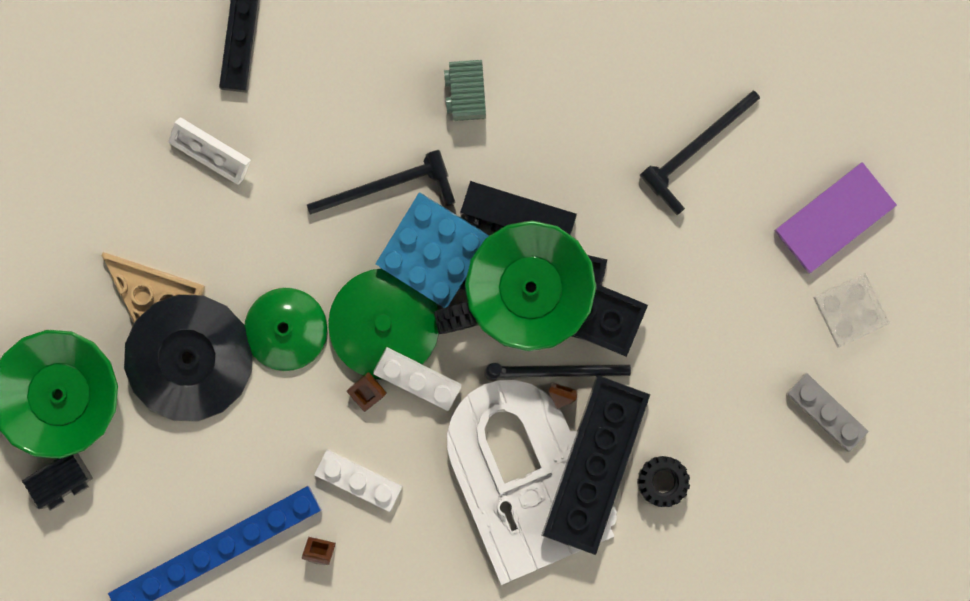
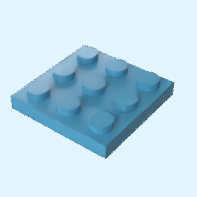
(431, 250)

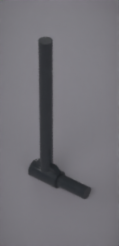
(432, 166)
(657, 178)
(495, 370)

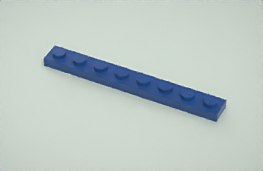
(219, 548)

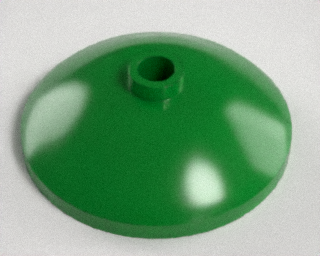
(304, 336)

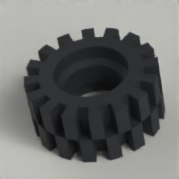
(454, 318)
(680, 487)

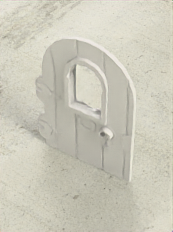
(529, 497)

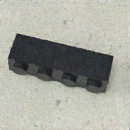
(502, 208)

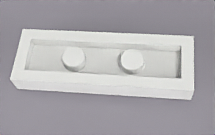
(209, 151)
(417, 379)
(358, 480)

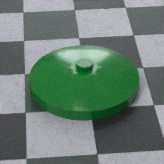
(381, 313)

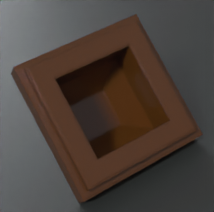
(562, 395)
(318, 551)

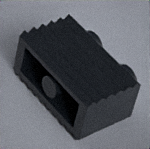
(57, 480)

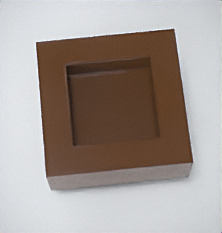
(366, 392)

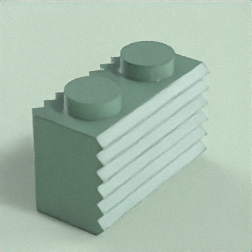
(467, 90)

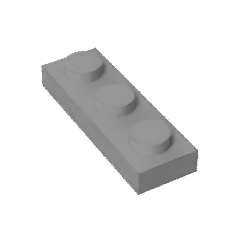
(827, 412)

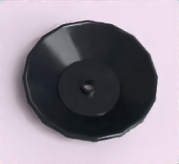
(218, 365)

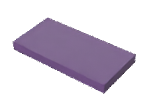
(835, 217)

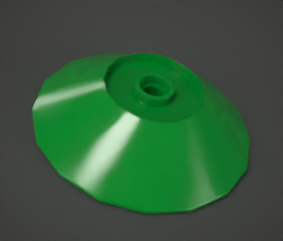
(526, 255)
(28, 383)

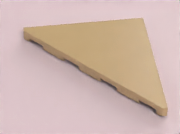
(144, 286)

